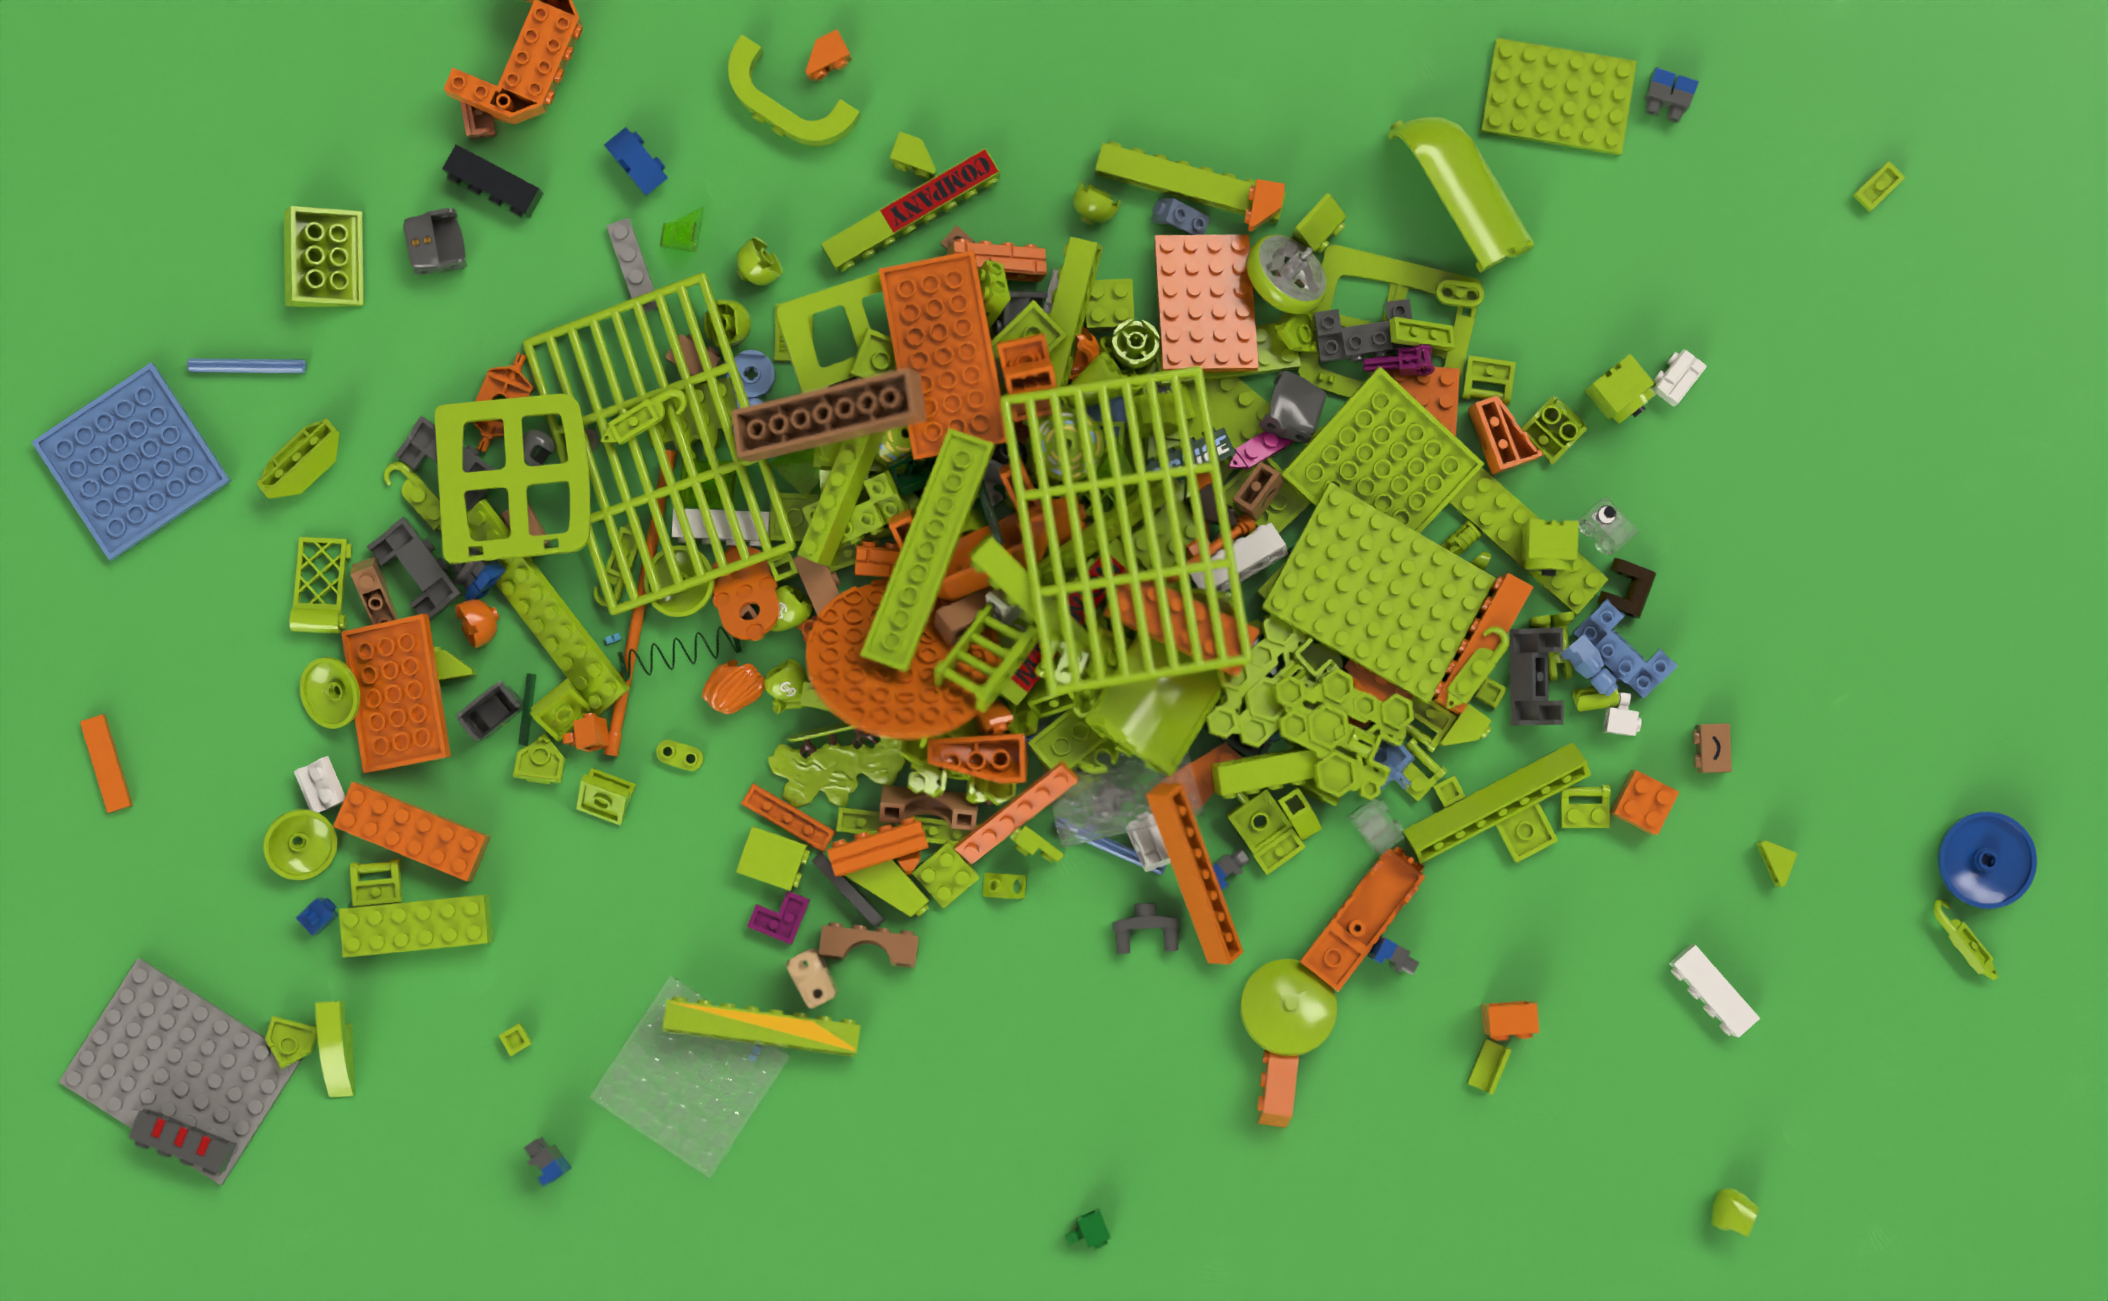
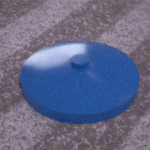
(1987, 860)

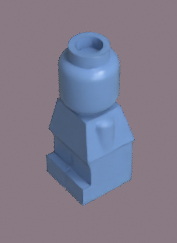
(1589, 664)

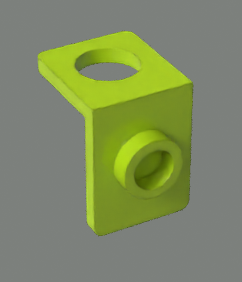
(1001, 885)

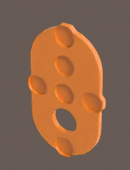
(742, 588)

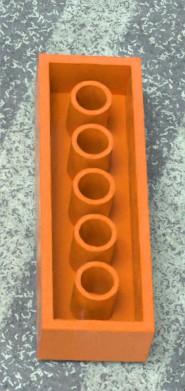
(1496, 611)
(1179, 622)
(412, 831)

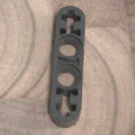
(849, 891)

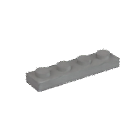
(631, 260)

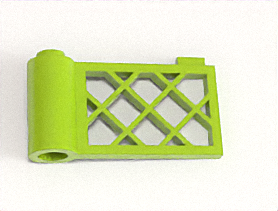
(320, 617)

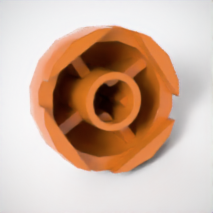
(477, 621)

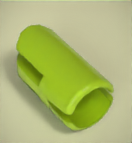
(1590, 699)

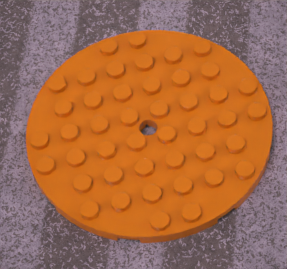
(880, 696)

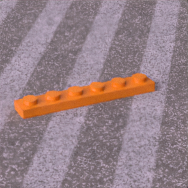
(1016, 812)

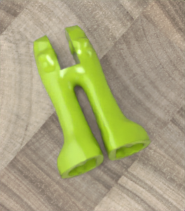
(1558, 620)

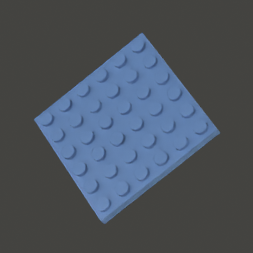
(131, 461)

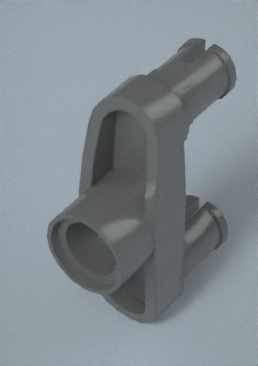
(1146, 917)

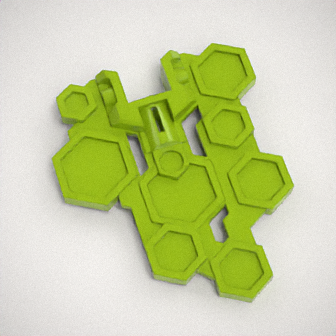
(1262, 710)
(1329, 727)
(932, 778)

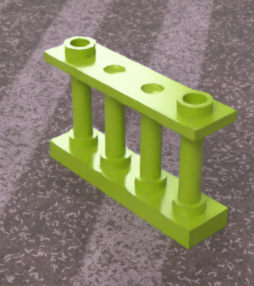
(997, 676)

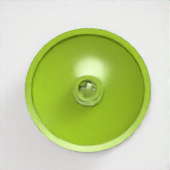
(1288, 1008)

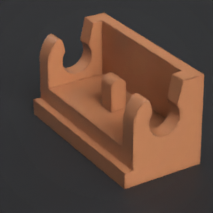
(477, 123)

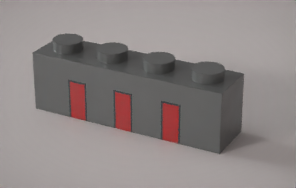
(182, 1141)

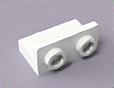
(320, 785)

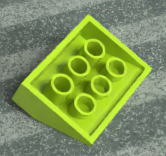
(323, 257)

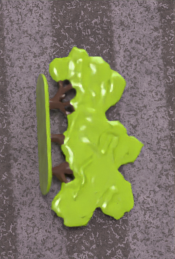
(834, 766)

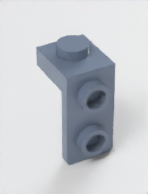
(1180, 215)

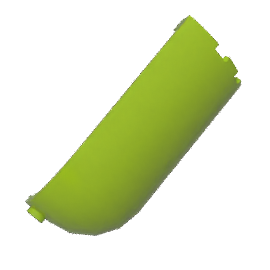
(1466, 188)
(1159, 715)

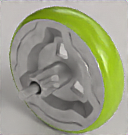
(1280, 290)

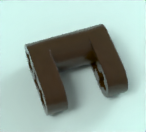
(1637, 592)

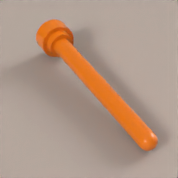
(1244, 527)

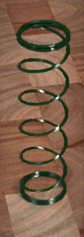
(627, 675)

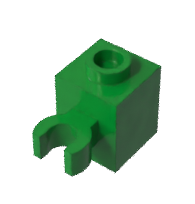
(1091, 1229)

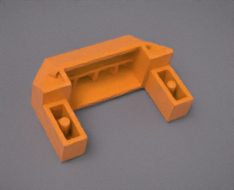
(532, 69)
(961, 576)

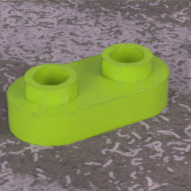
(1459, 293)
(679, 755)

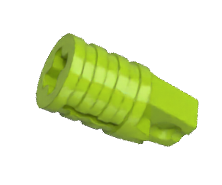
(1462, 538)

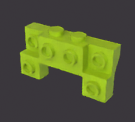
(872, 513)
(1040, 704)

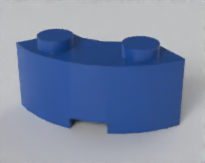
(636, 161)

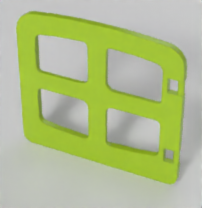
(1401, 277)
(795, 329)
(514, 477)

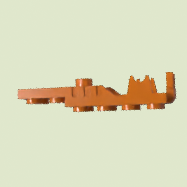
(1363, 917)

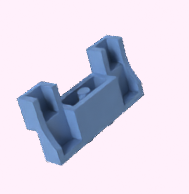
(1619, 656)

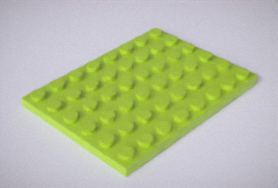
(1378, 592)

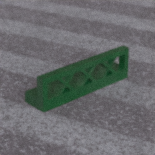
(914, 476)

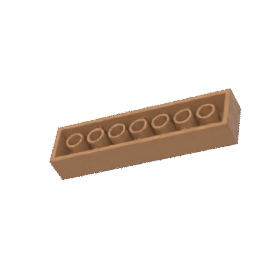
(829, 415)

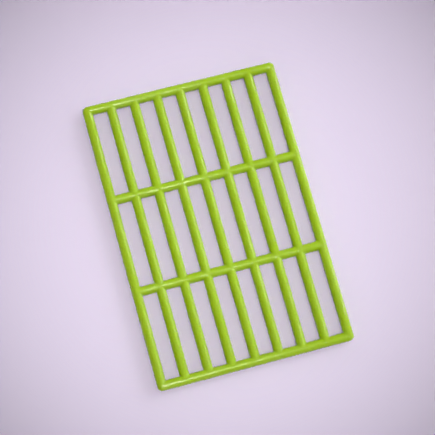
(694, 480)
(1133, 576)

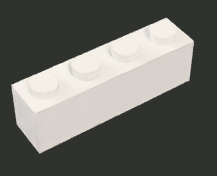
(722, 526)
(1251, 556)
(1714, 990)

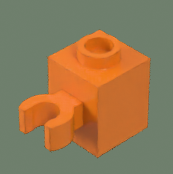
(589, 733)

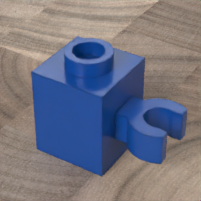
(318, 915)

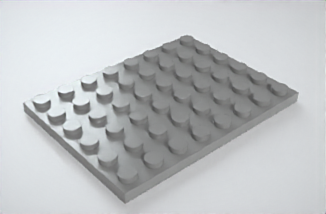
(180, 1058)

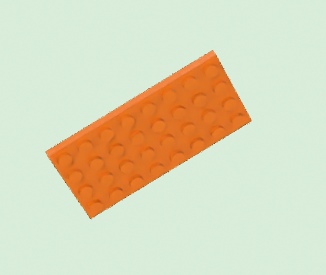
(945, 336)

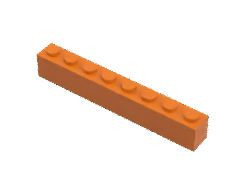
(1194, 873)

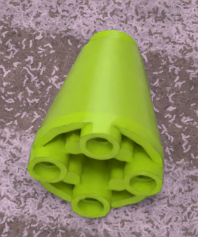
(1099, 369)

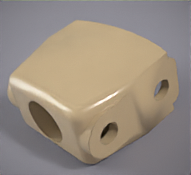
(814, 980)

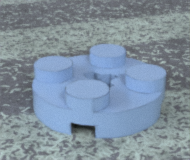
(762, 365)

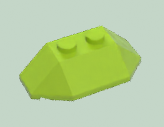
(300, 460)

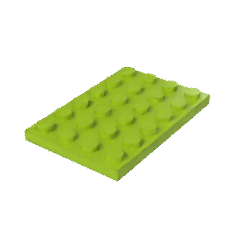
(1558, 96)

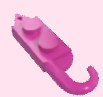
(1257, 450)

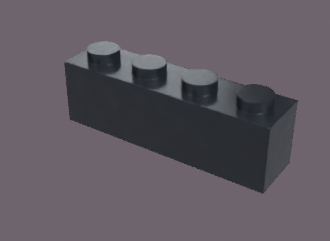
(492, 181)

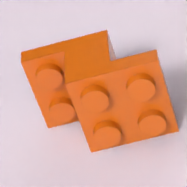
(1027, 369)

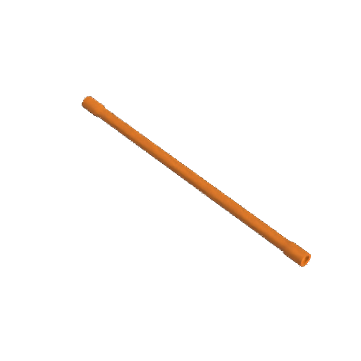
(636, 623)

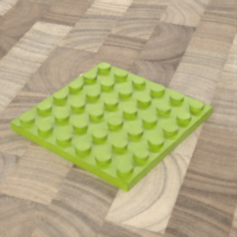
(1386, 454)

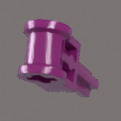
(1407, 362)

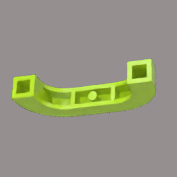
(784, 122)

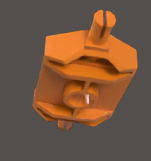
(501, 381)

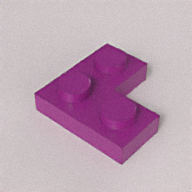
(782, 924)

